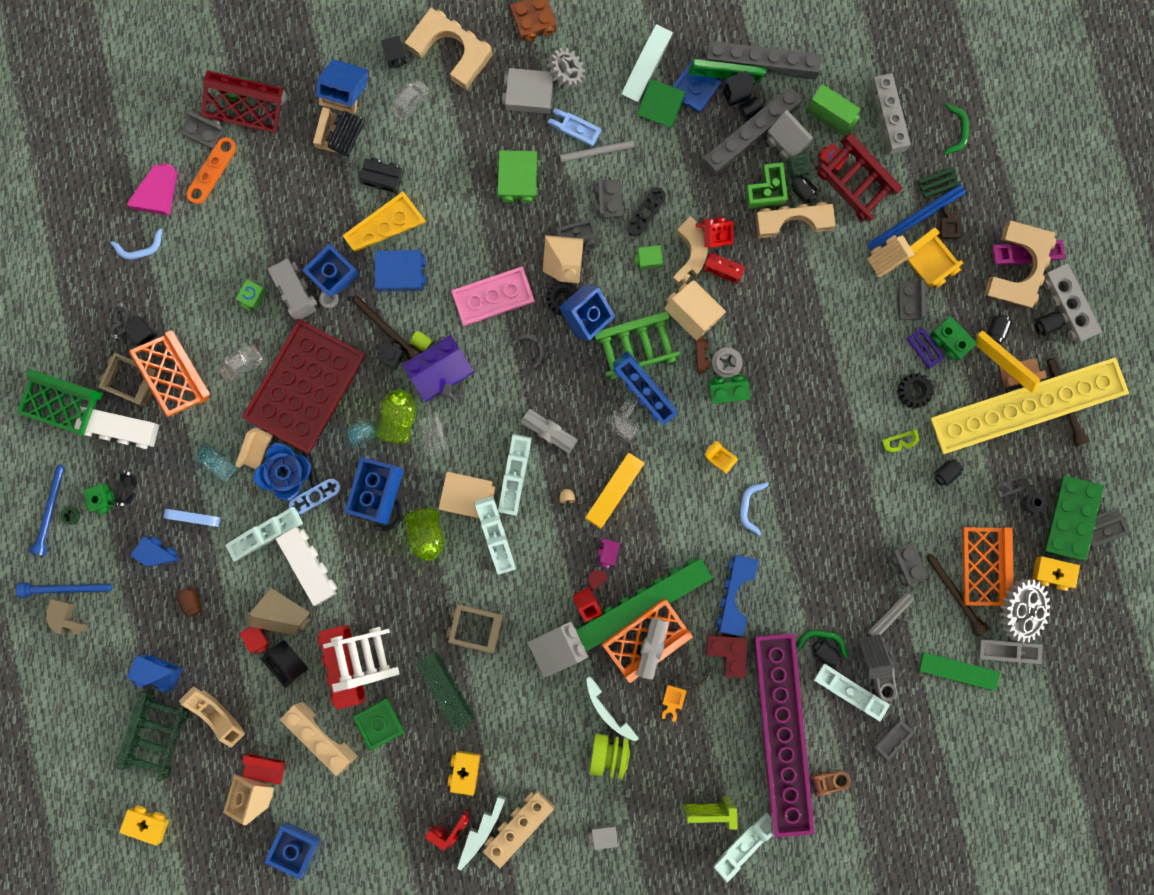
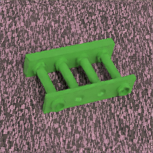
(641, 326)

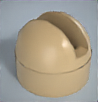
(566, 495)

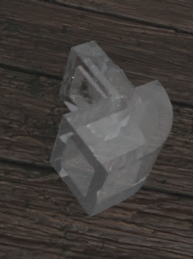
(408, 98)
(240, 362)
(621, 425)

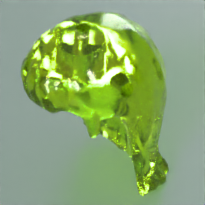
(397, 417)
(424, 533)

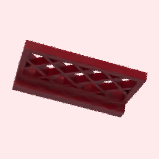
(229, 84)

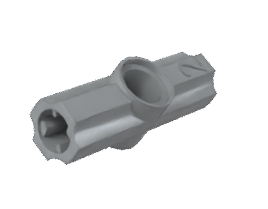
(549, 431)
(652, 648)

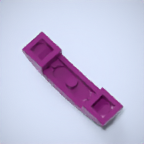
(1017, 255)

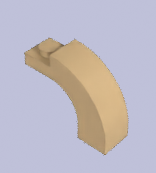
(698, 253)
(214, 714)

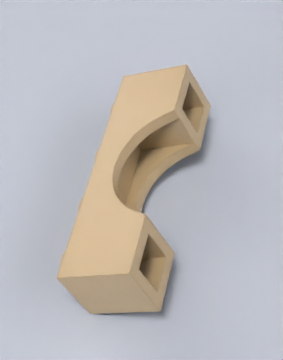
(818, 217)

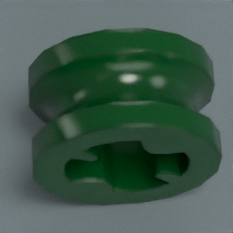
(67, 511)

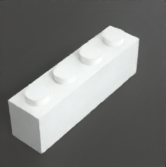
(120, 427)
(306, 566)

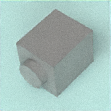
(603, 837)

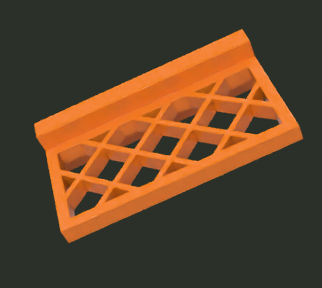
(185, 369)
(1004, 564)
(671, 642)

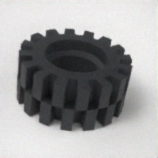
(554, 290)
(926, 387)

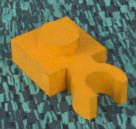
(673, 699)

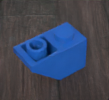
(151, 553)

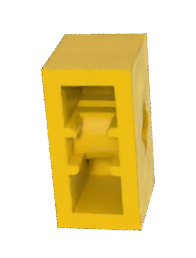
(1067, 573)
(466, 784)
(133, 825)

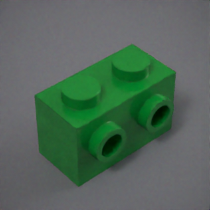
(953, 339)
(728, 389)

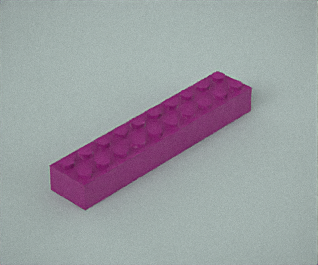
(783, 735)

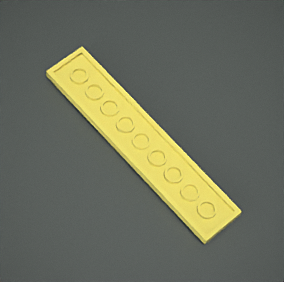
(1023, 409)

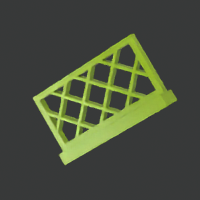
(705, 813)

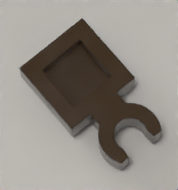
(950, 227)

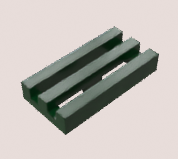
(953, 177)

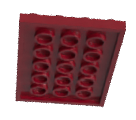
(303, 386)

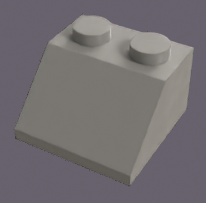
(788, 136)

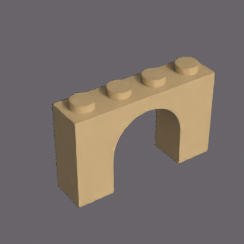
(437, 26)
(1038, 244)
(301, 723)

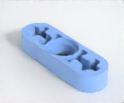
(324, 485)
(191, 517)

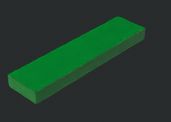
(724, 70)
(959, 671)

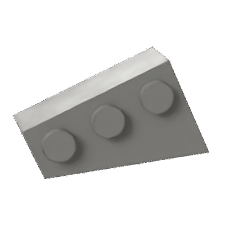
(293, 289)

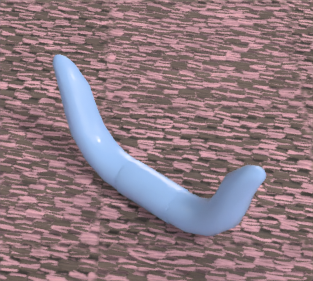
(139, 253)
(744, 506)

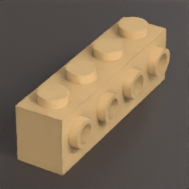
(518, 829)

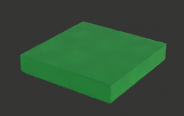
(661, 103)
(378, 724)

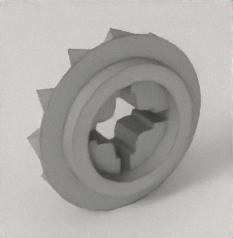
(723, 354)

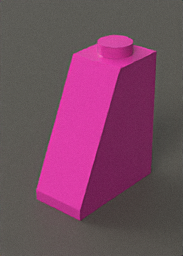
(155, 191)

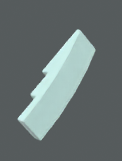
(647, 63)
(514, 474)
(263, 534)
(495, 535)
(477, 837)

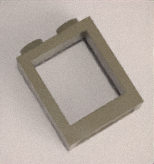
(107, 378)
(496, 626)

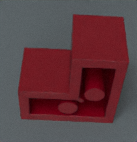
(732, 649)

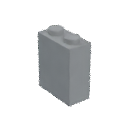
(528, 91)
(557, 649)

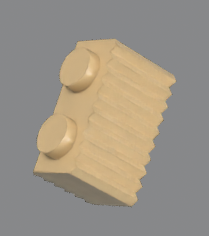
(890, 256)

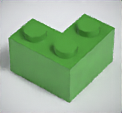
(770, 192)

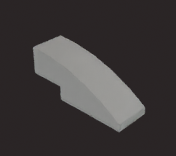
(1011, 651)

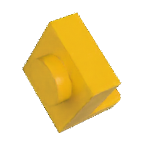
(720, 457)

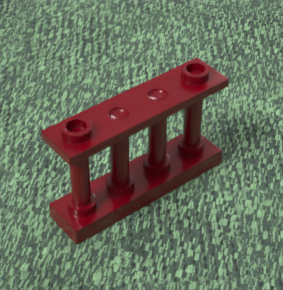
(876, 172)

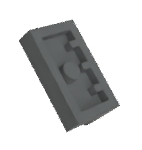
(202, 130)
(609, 198)
(582, 230)
(912, 300)
(908, 564)

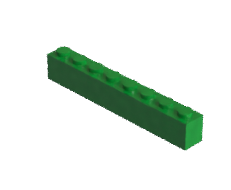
(671, 588)

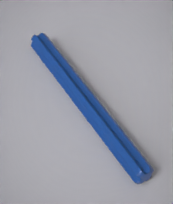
(917, 217)

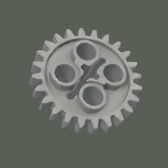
(1025, 610)

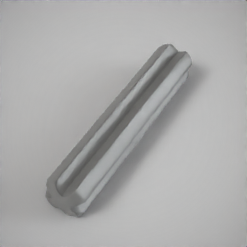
(891, 614)

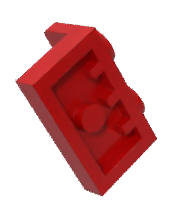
(717, 231)
(724, 268)

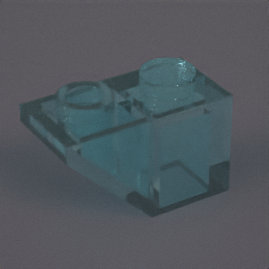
(360, 434)
(216, 462)

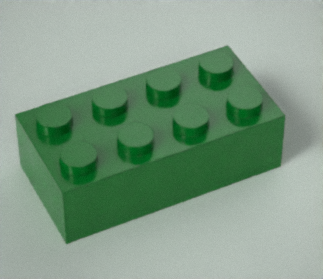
(1074, 519)

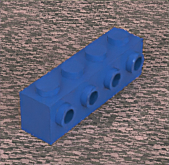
(646, 389)

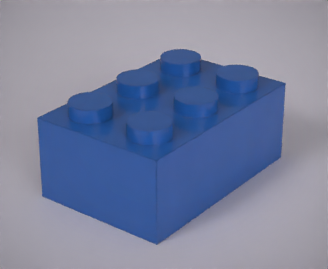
(374, 490)

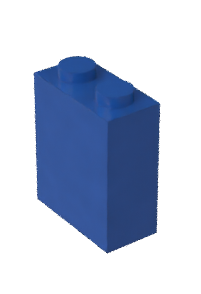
(341, 82)
(399, 270)

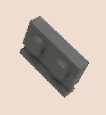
(1109, 527)

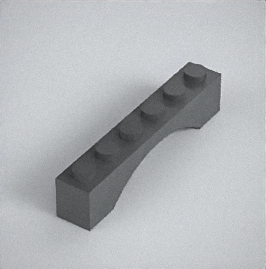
(790, 62)
(749, 132)

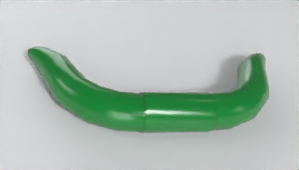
(964, 129)
(826, 635)

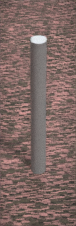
(597, 150)

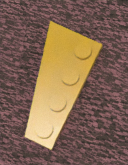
(387, 221)

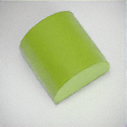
(421, 341)

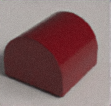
(597, 578)

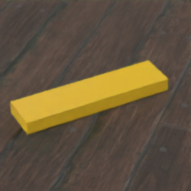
(1007, 362)

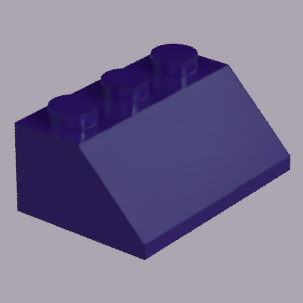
(436, 367)

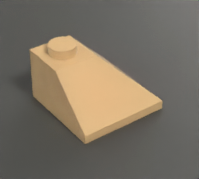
(563, 258)
(247, 799)

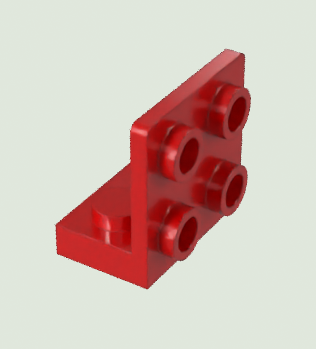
(438, 835)

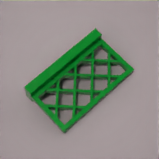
(63, 386)

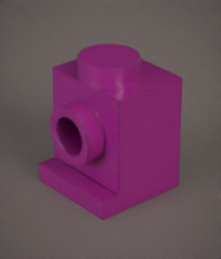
(608, 553)

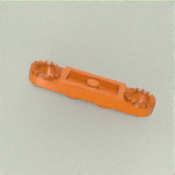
(211, 170)

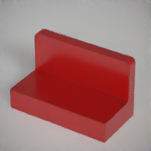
(263, 768)

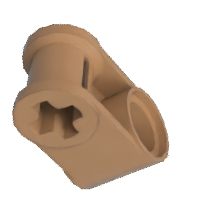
(828, 782)

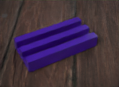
(934, 361)

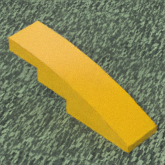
(614, 490)

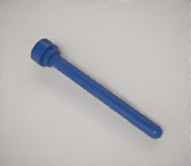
(39, 546)
(24, 589)

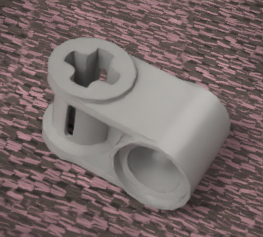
(888, 681)

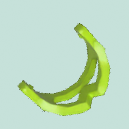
(914, 433)

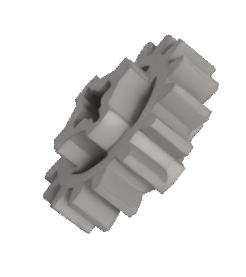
(566, 68)

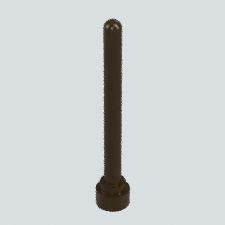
(411, 351)
(1079, 437)
(979, 626)

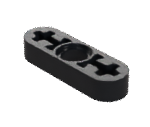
(642, 225)

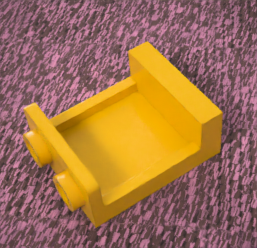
(933, 260)

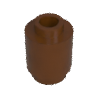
(189, 602)

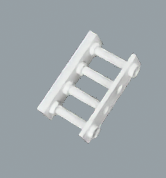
(359, 677)

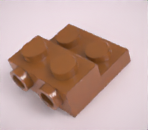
(533, 18)

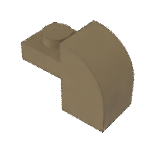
(59, 618)

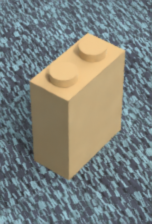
(694, 309)
(461, 492)

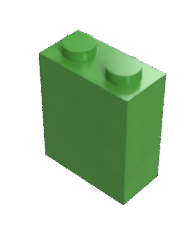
(834, 110)
(517, 176)

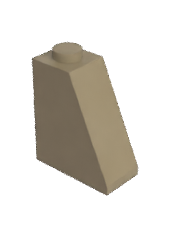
(278, 614)

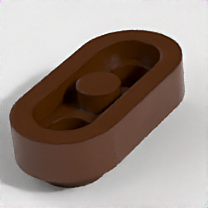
(701, 362)

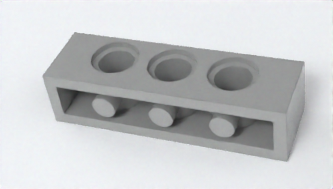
(890, 114)
(1074, 294)

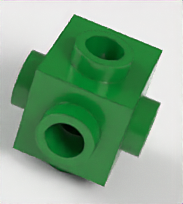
(98, 499)

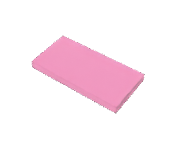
(493, 296)

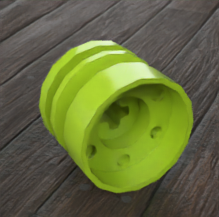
(609, 756)

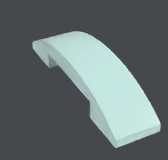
(851, 692)
(625, 730)
(743, 847)

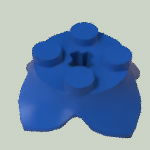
(268, 474)

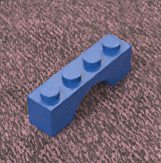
(732, 619)

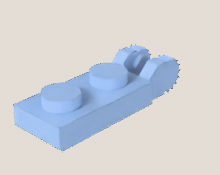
(576, 127)

